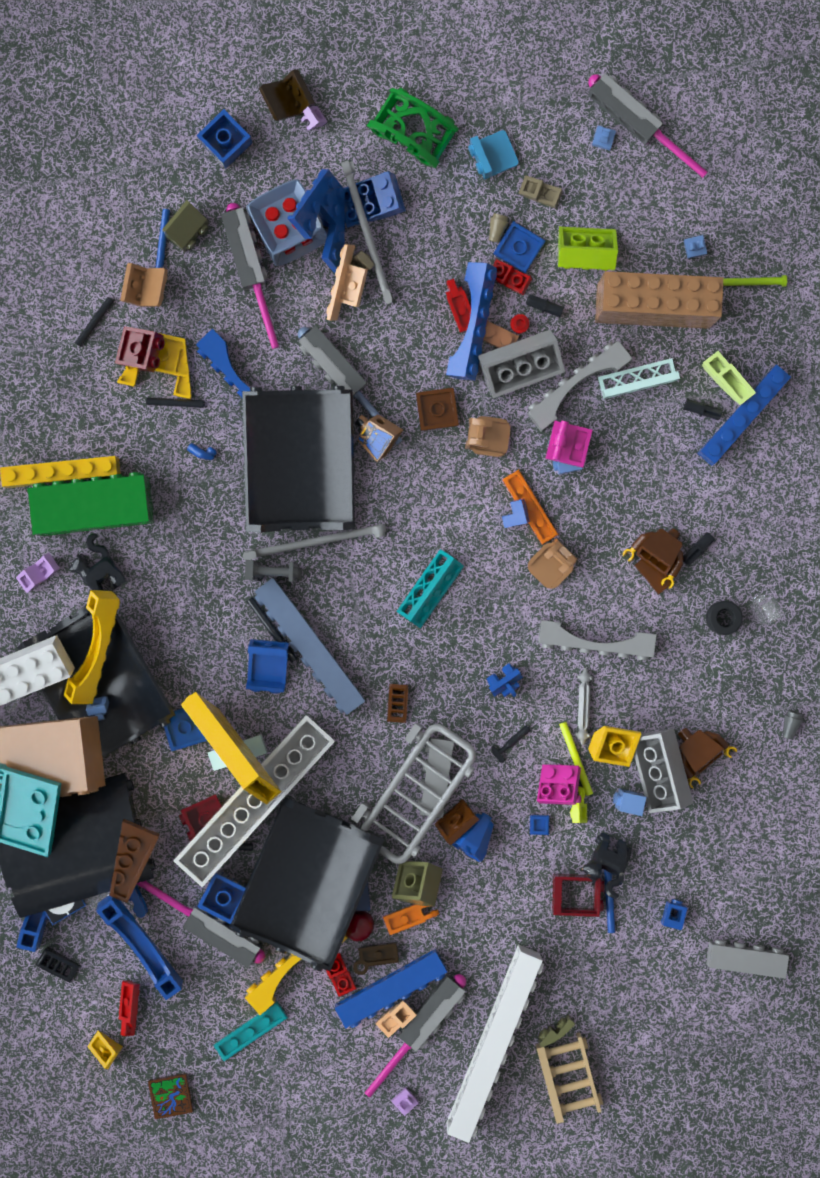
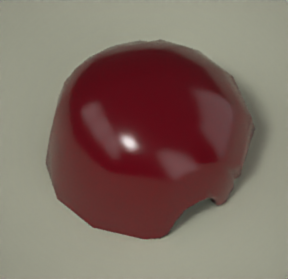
(360, 926)

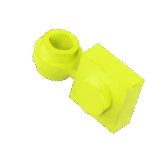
(579, 811)

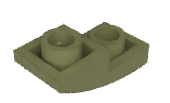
(550, 1035)

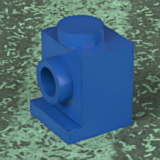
(677, 920)

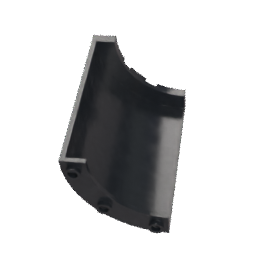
(298, 459)
(126, 680)
(81, 851)
(307, 884)

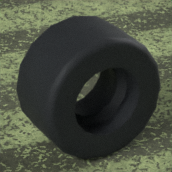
(736, 617)

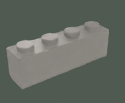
(431, 779)
(747, 959)

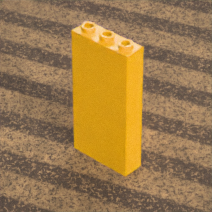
(231, 748)

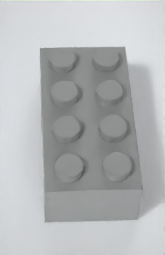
(521, 363)
(662, 771)

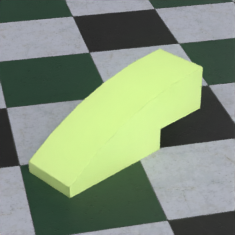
(728, 378)

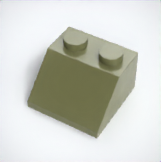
(186, 227)
(417, 883)

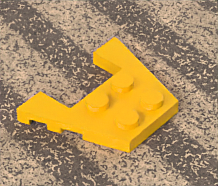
(172, 361)

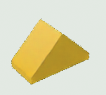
(104, 1049)

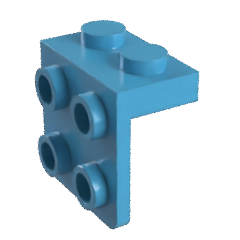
(493, 154)

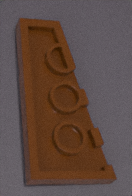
(132, 855)

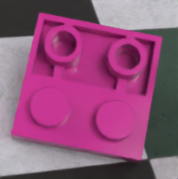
(568, 444)
(559, 785)

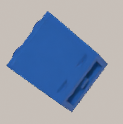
(379, 198)

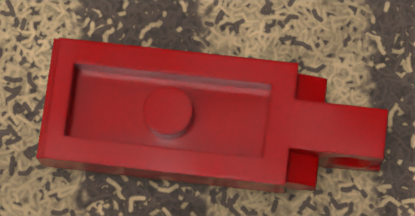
(459, 305)
(129, 1007)

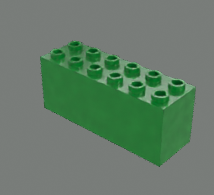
(90, 504)

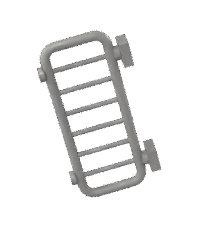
(422, 738)

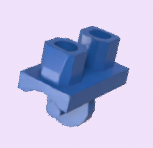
(507, 684)

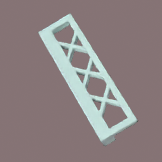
(639, 385)

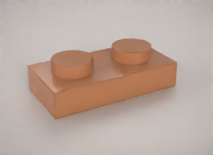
(498, 336)

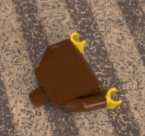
(661, 551)
(701, 751)

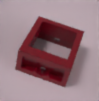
(598, 904)

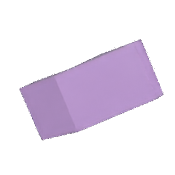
(38, 572)

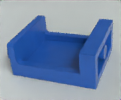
(267, 666)

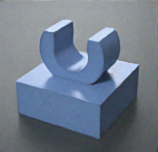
(603, 137)
(695, 247)
(98, 707)

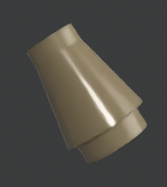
(497, 227)

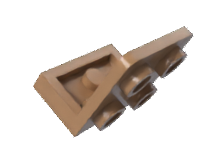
(144, 286)

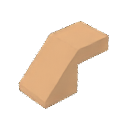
(395, 1018)

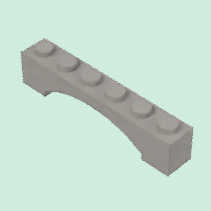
(612, 358)
(641, 644)

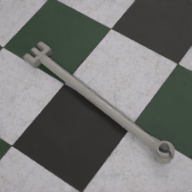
(348, 168)
(378, 531)

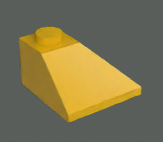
(614, 745)

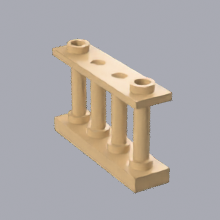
(555, 1091)

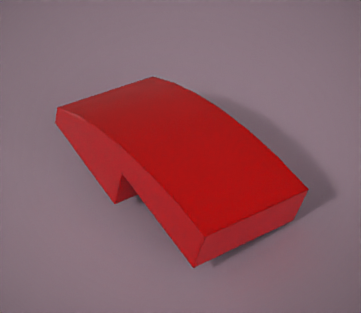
(511, 278)
(341, 977)

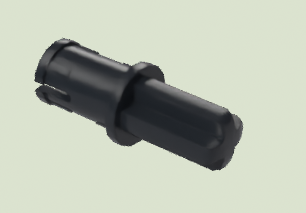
(544, 305)
(702, 409)
(698, 548)

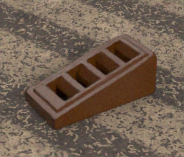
(404, 687)

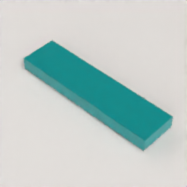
(250, 1031)

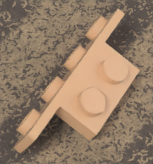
(348, 284)

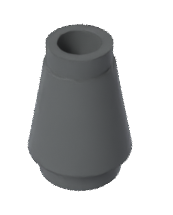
(792, 722)

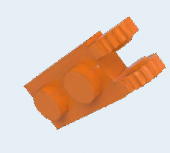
(407, 918)

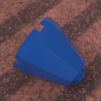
(476, 839)

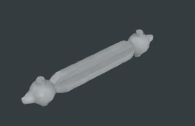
(584, 706)

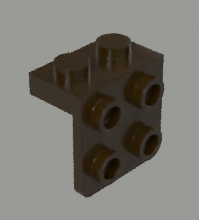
(287, 97)

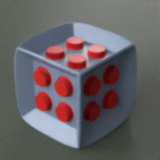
(275, 230)

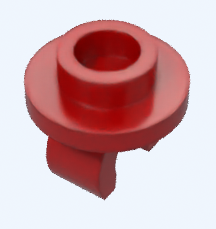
(519, 323)

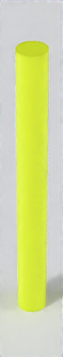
(575, 757)

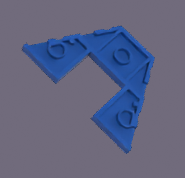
(329, 199)

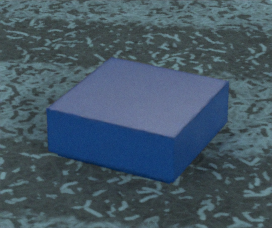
(539, 824)

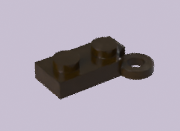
(376, 955)

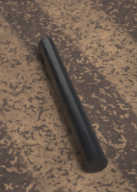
(269, 626)

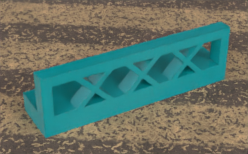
(432, 590)

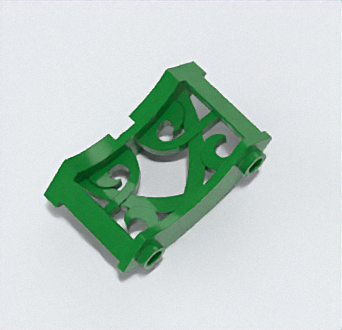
(422, 151)

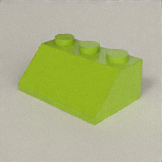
(587, 248)

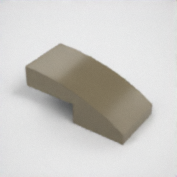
(540, 192)

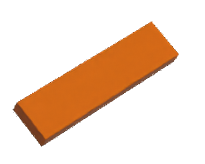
(538, 519)

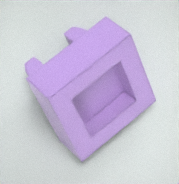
(314, 116)
(405, 1101)

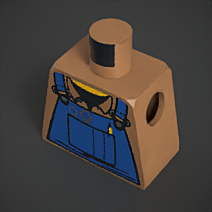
(377, 435)

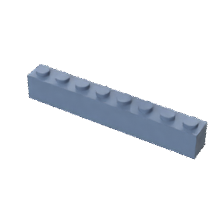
(310, 646)

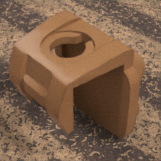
(488, 436)
(552, 564)

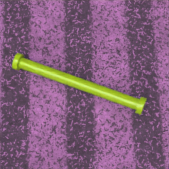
(756, 281)

